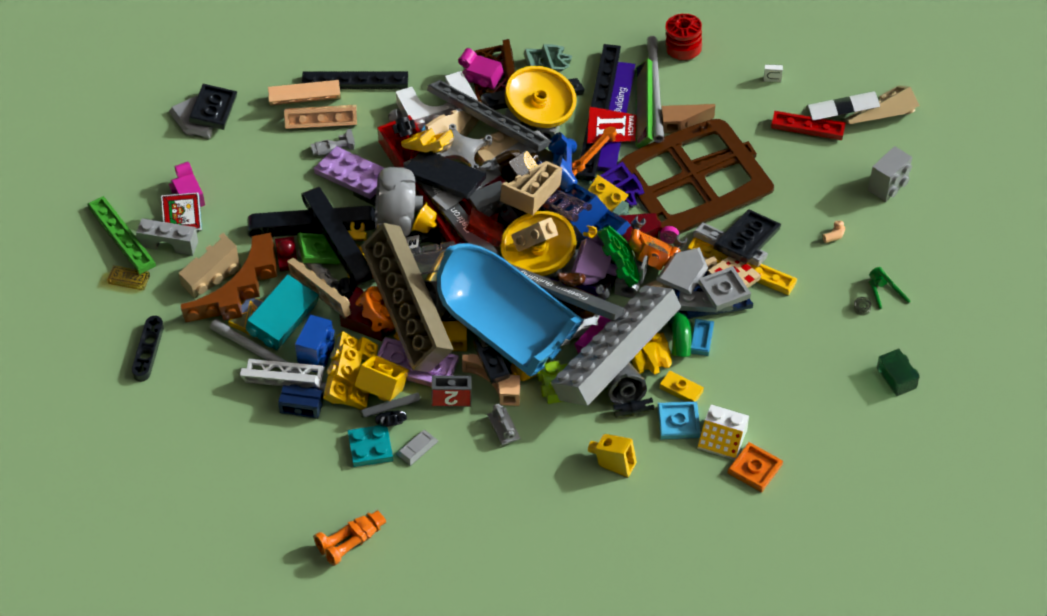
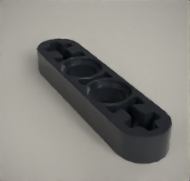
(150, 348)

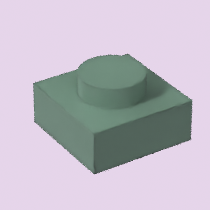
(622, 209)

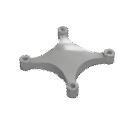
(464, 147)

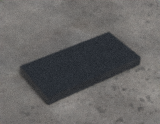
(446, 174)
(747, 236)

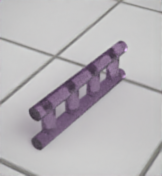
(568, 200)

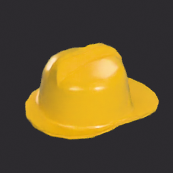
(425, 220)

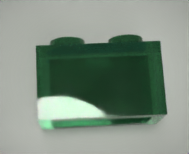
(898, 372)

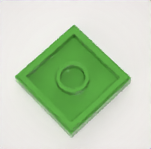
(316, 249)

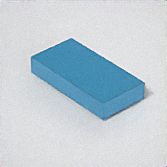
(702, 337)

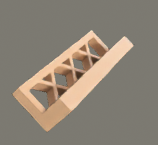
(304, 92)
(320, 116)

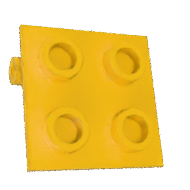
(607, 193)

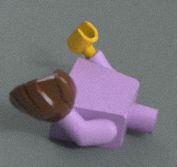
(590, 262)

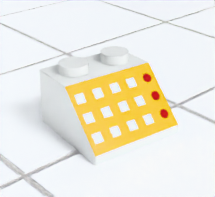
(723, 432)

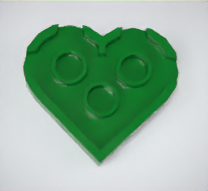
(621, 255)

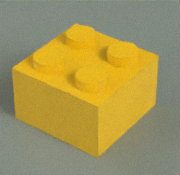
(381, 378)

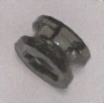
(862, 311)

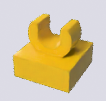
(358, 235)

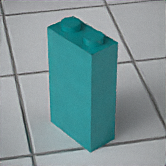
(282, 312)

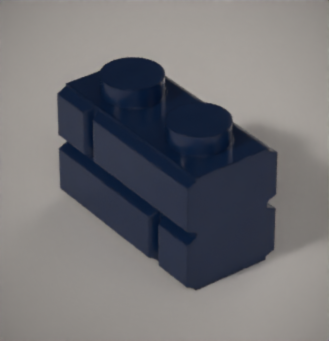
(300, 401)

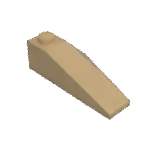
(894, 102)
(463, 121)

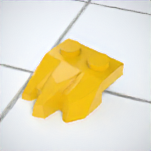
(427, 141)
(653, 355)

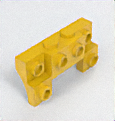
(344, 370)

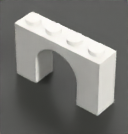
(423, 114)

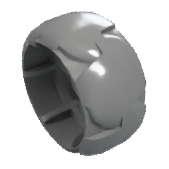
(396, 198)

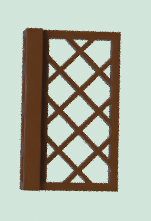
(506, 59)

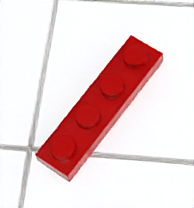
(805, 125)

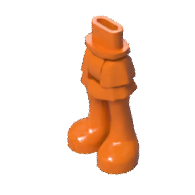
(360, 530)

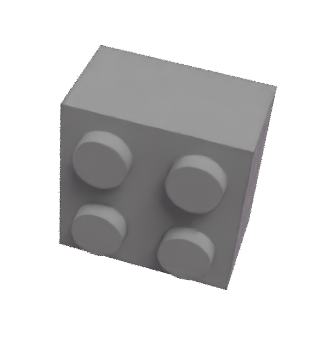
(890, 174)

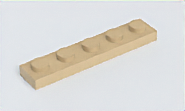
(326, 293)

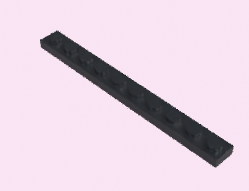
(601, 99)

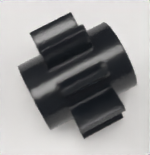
(403, 126)
(345, 287)

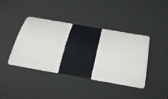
(844, 105)

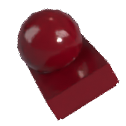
(285, 251)

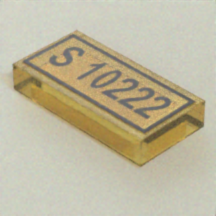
(128, 278)

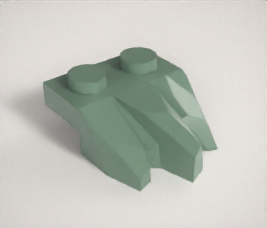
(549, 56)

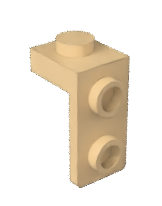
(534, 234)

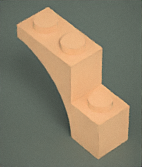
(507, 389)

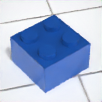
(315, 342)

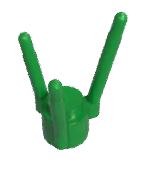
(880, 278)

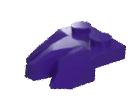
(625, 181)

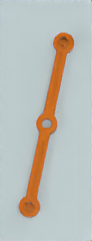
(579, 165)

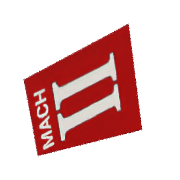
(602, 118)

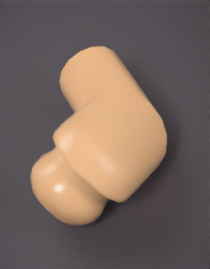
(836, 234)

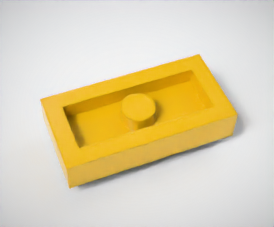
(681, 387)

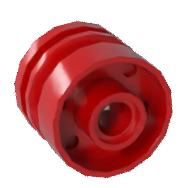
(683, 36)

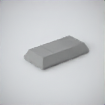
(417, 447)

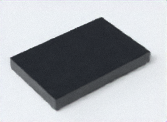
(213, 106)

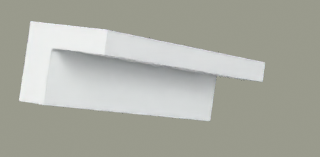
(282, 378)

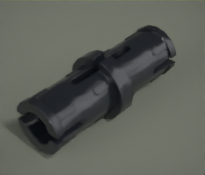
(633, 407)

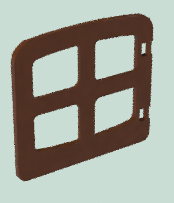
(693, 174)

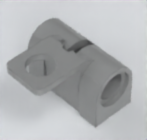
(621, 287)

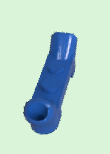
(562, 156)

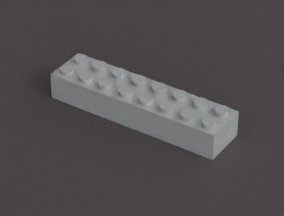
(615, 345)

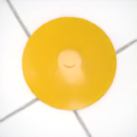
(540, 96)
(545, 256)

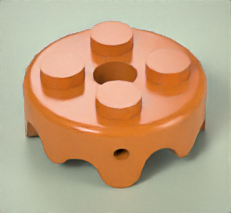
(375, 309)

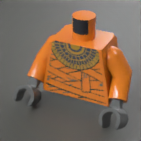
(656, 250)

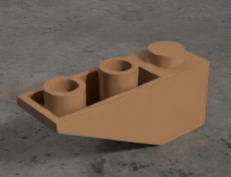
(683, 116)

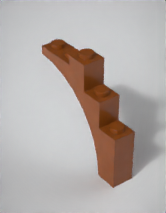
(244, 285)

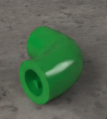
(680, 335)

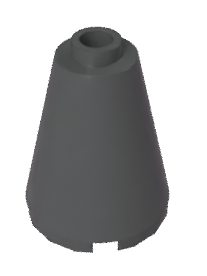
(627, 386)

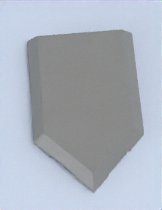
(181, 114)
(684, 270)

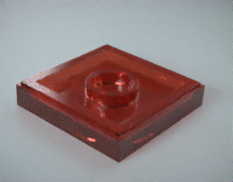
(484, 227)

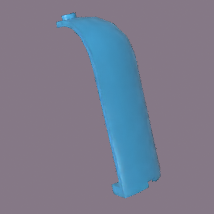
(504, 306)

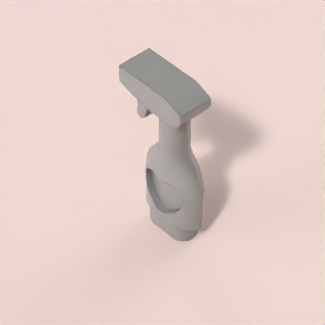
(326, 146)

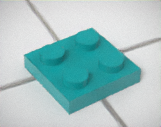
(370, 445)

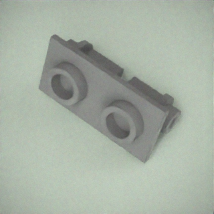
(503, 425)

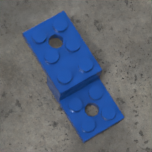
(598, 216)

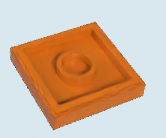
(755, 467)

